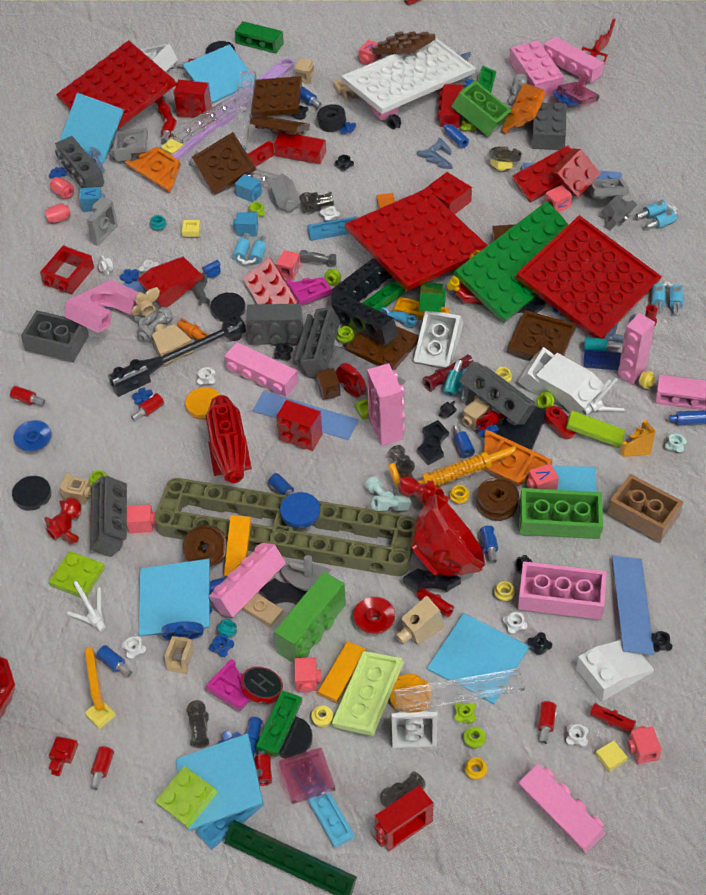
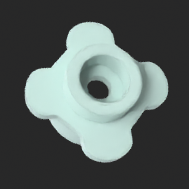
(675, 442)

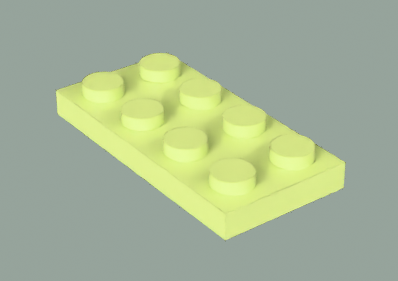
(367, 693)

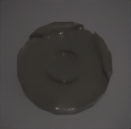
(504, 155)

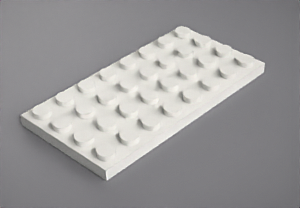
(407, 76)

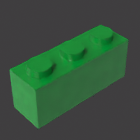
(259, 37)
(432, 297)

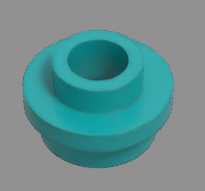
(158, 222)
(227, 628)

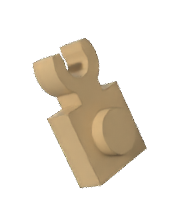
(341, 88)

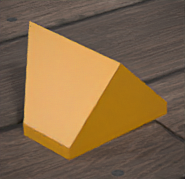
(641, 441)

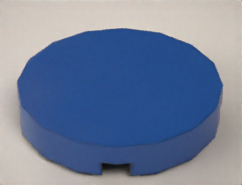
(300, 510)
(182, 629)

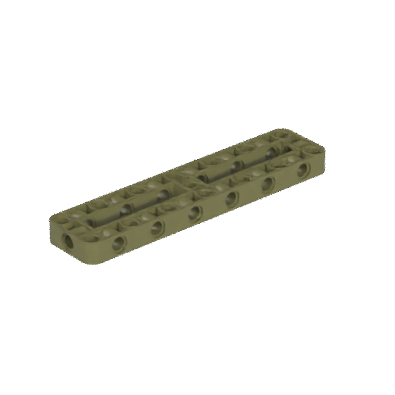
(294, 544)

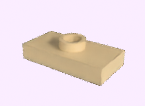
(263, 610)

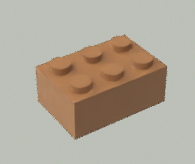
(645, 507)

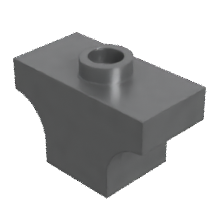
(617, 211)

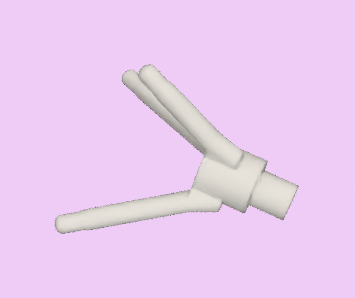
(596, 403)
(94, 616)

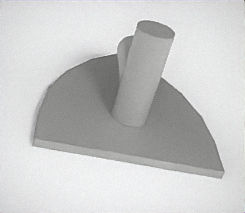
(303, 574)

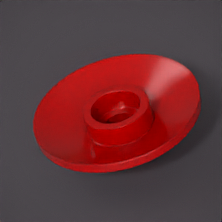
(371, 608)

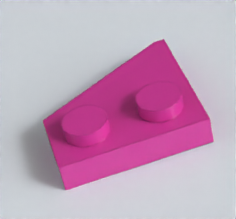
(309, 289)
(227, 686)

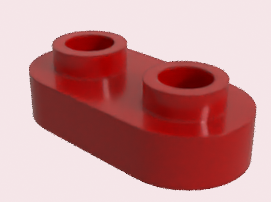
(558, 422)

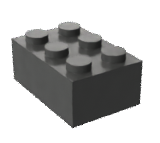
(549, 127)
(274, 323)
(54, 336)

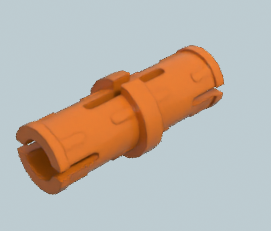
(192, 330)

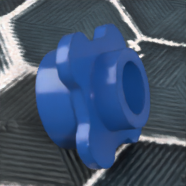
(221, 640)

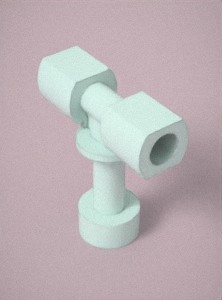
(385, 499)

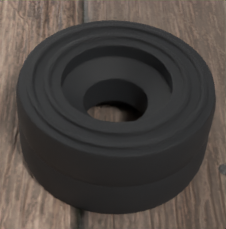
(331, 117)

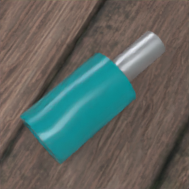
(599, 344)
(452, 381)

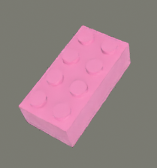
(536, 65)
(385, 404)
(562, 590)

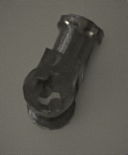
(315, 201)
(403, 463)
(198, 723)
(398, 790)

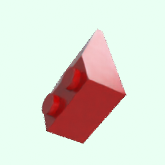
(171, 279)

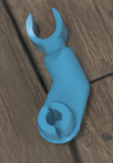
(408, 320)

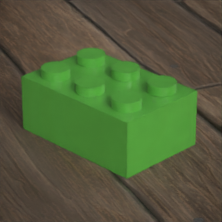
(481, 108)

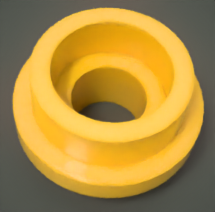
(459, 490)
(475, 762)

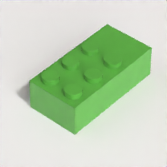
(560, 513)
(310, 618)

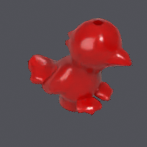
(411, 487)
(62, 523)

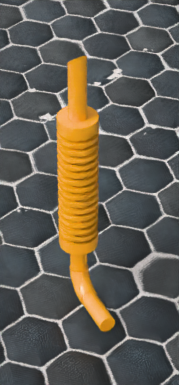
(458, 469)

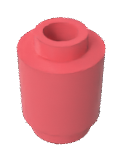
(62, 187)
(57, 213)

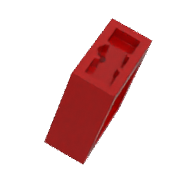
(70, 256)
(403, 818)

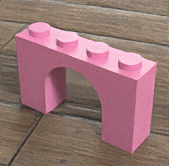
(87, 308)

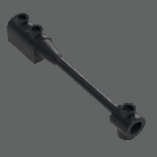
(138, 372)

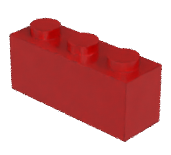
(448, 114)
(300, 147)

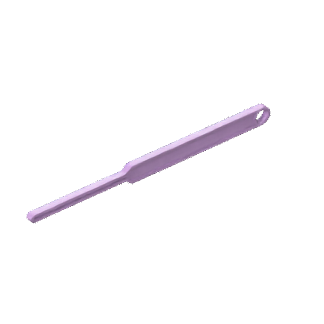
(276, 71)

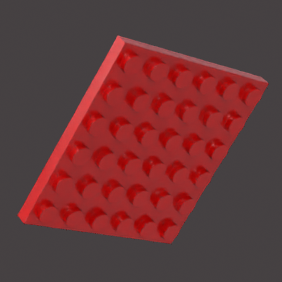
(123, 80)
(415, 238)
(588, 277)

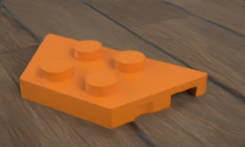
(525, 106)
(157, 167)
(515, 466)

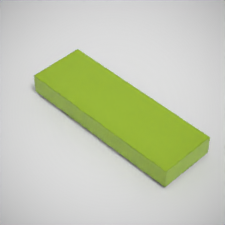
(595, 429)

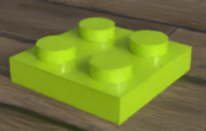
(79, 569)
(186, 796)

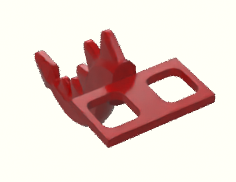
(601, 43)

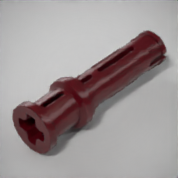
(440, 375)

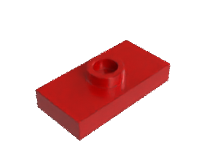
(262, 153)

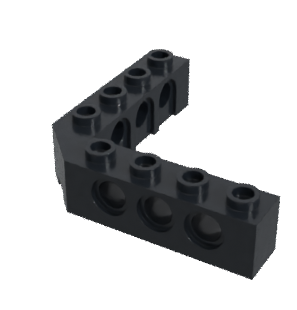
(358, 315)

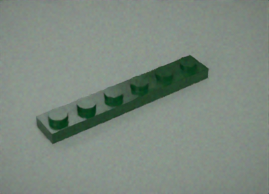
(290, 859)

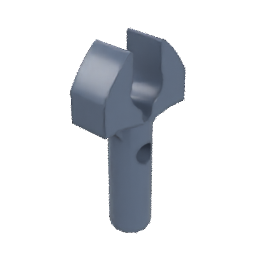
(96, 153)

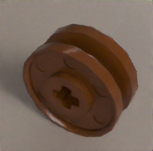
(497, 499)
(200, 536)

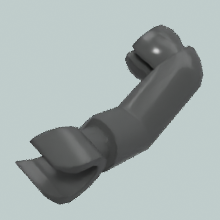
(306, 256)
(199, 290)

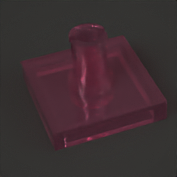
(578, 92)
(307, 775)

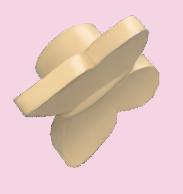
(145, 302)

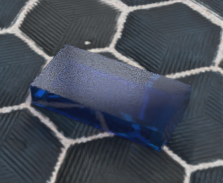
(601, 359)

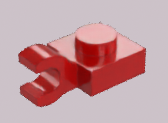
(62, 752)

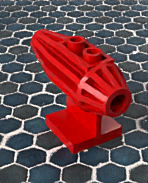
(227, 440)

